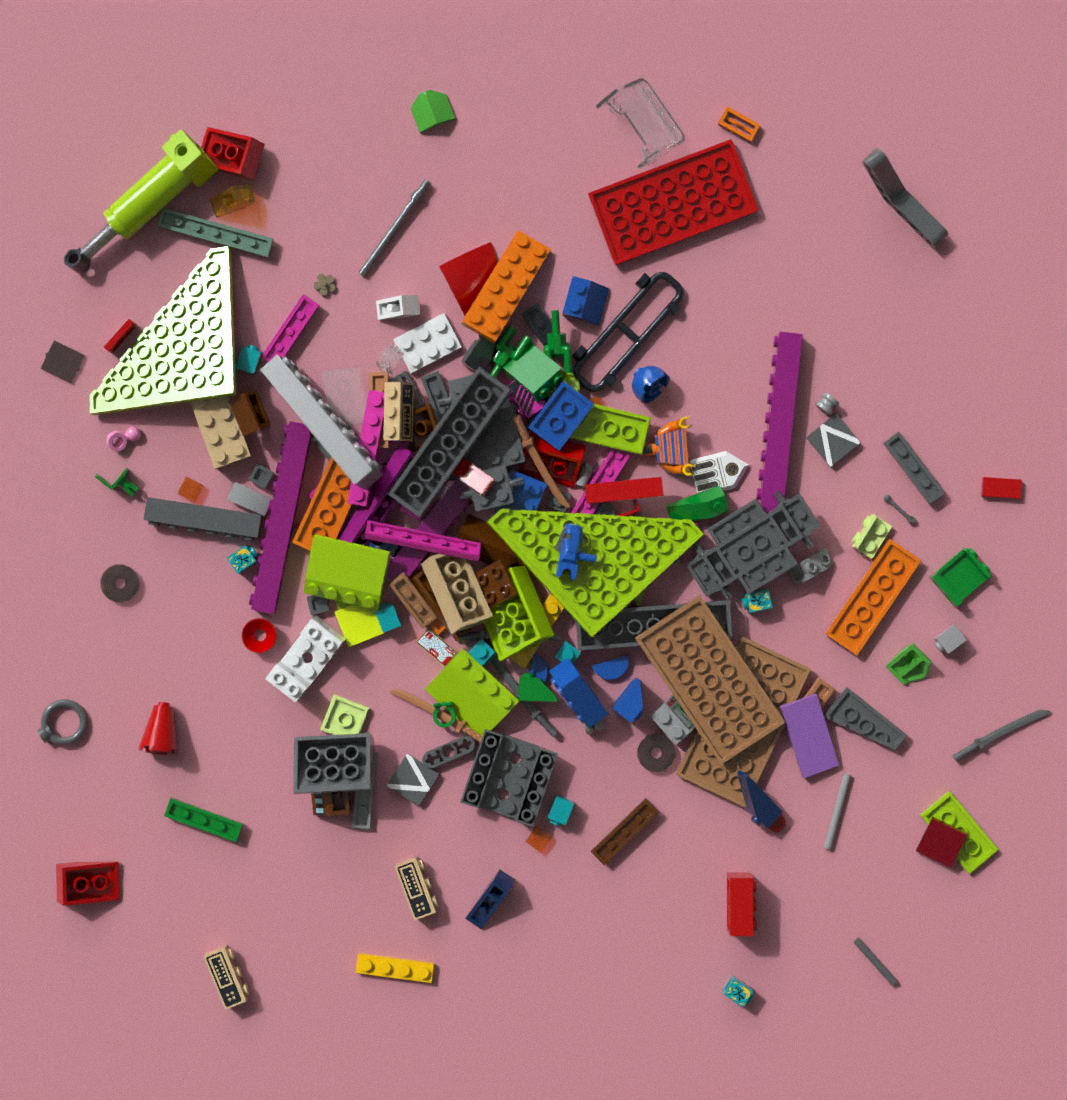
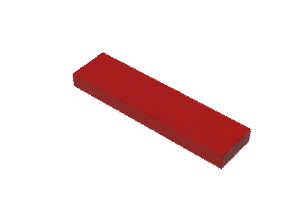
(624, 490)

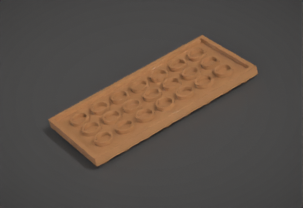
(710, 679)
(782, 683)

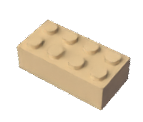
(221, 431)
(456, 591)

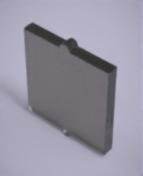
(62, 361)

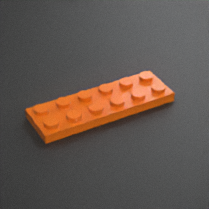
(506, 286)
(327, 508)
(873, 597)

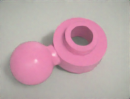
(132, 433)

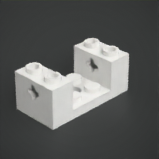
(295, 675)

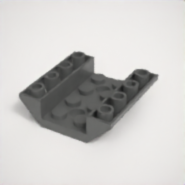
(523, 780)

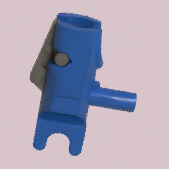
(569, 550)

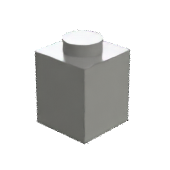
(949, 639)

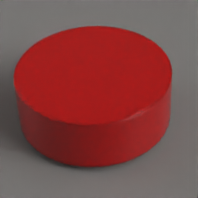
(778, 824)

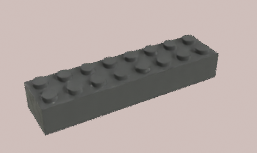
(450, 442)
(635, 620)

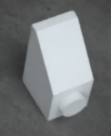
(398, 307)

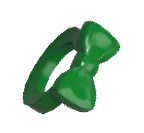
(449, 706)

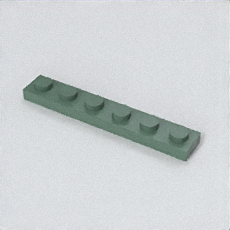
(215, 232)

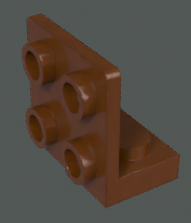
(496, 581)

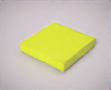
(358, 624)

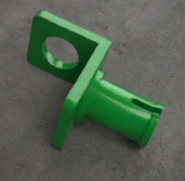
(121, 481)

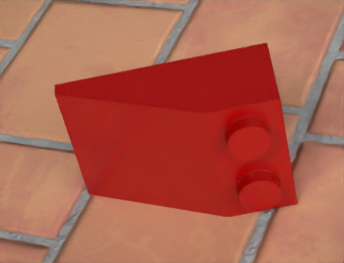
(233, 152)
(87, 882)

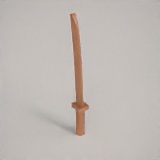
(528, 442)
(460, 725)

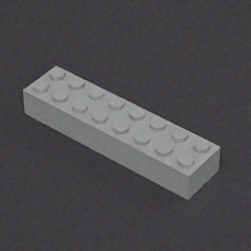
(322, 422)

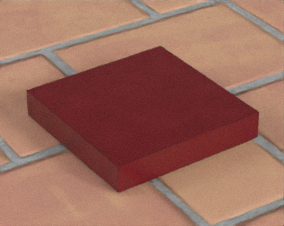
(941, 842)

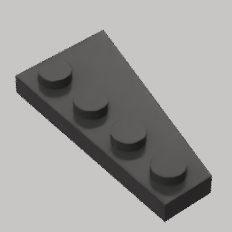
(862, 718)

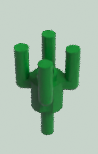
(557, 345)
(506, 351)

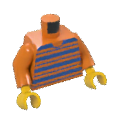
(671, 447)

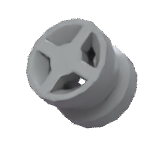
(827, 403)

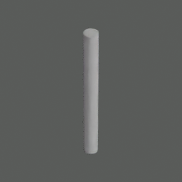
(837, 811)

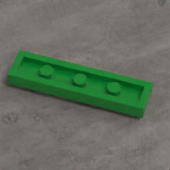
(203, 819)

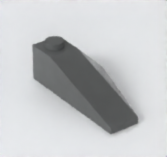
(479, 354)

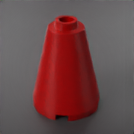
(160, 731)

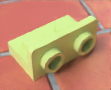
(871, 536)

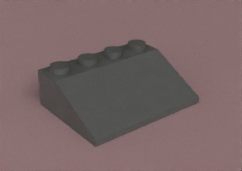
(333, 763)

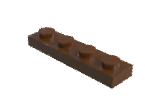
(422, 585)
(624, 831)

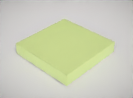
(344, 716)

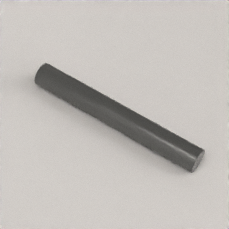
(875, 961)

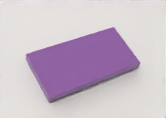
(809, 735)

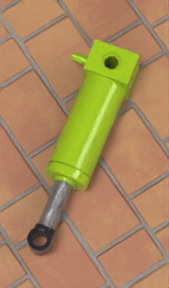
(152, 192)

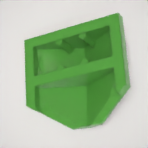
(431, 110)
(909, 664)

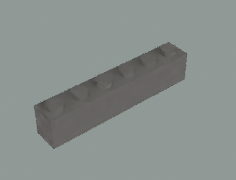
(203, 517)

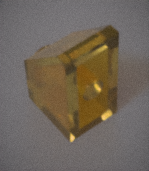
(232, 200)

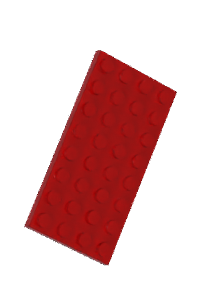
(673, 202)

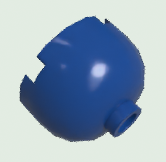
(648, 382)

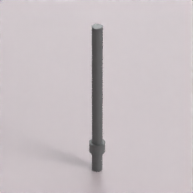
(416, 197)

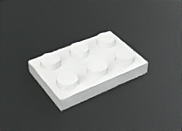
(427, 343)

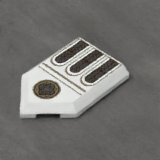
(717, 470)

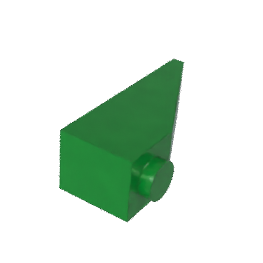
(700, 506)

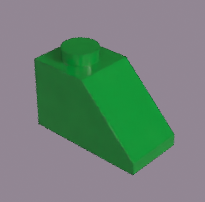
(534, 689)

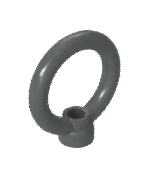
(47, 733)

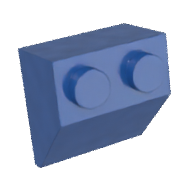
(585, 300)
(630, 701)

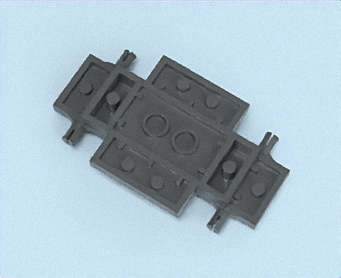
(493, 454)
(753, 545)

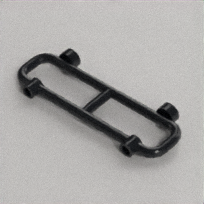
(582, 354)

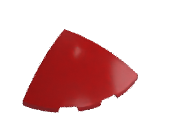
(469, 274)

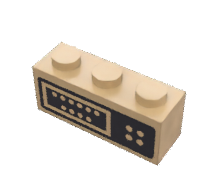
(398, 411)
(416, 887)
(226, 976)

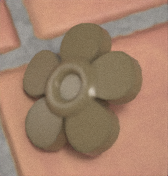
(324, 284)

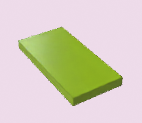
(613, 429)
(977, 845)

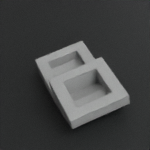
(249, 498)

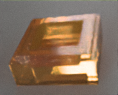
(190, 489)
(538, 839)

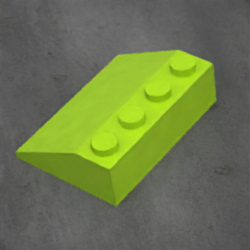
(346, 572)
(519, 620)
(474, 692)

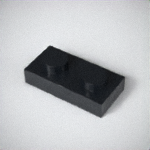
(538, 322)

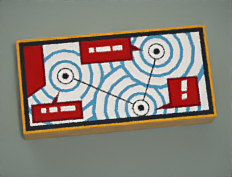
(436, 647)

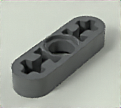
(446, 759)

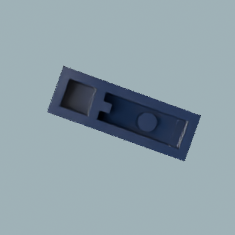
(757, 802)
(490, 899)

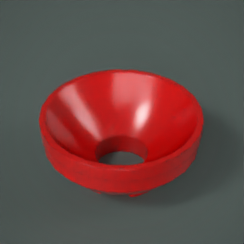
(251, 642)

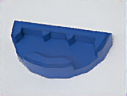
(539, 667)
(613, 668)

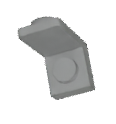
(810, 567)

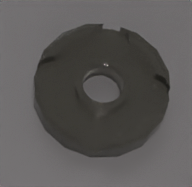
(108, 583)
(644, 752)

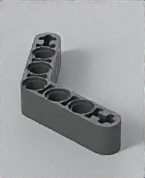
(901, 200)

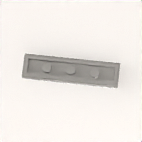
(364, 803)

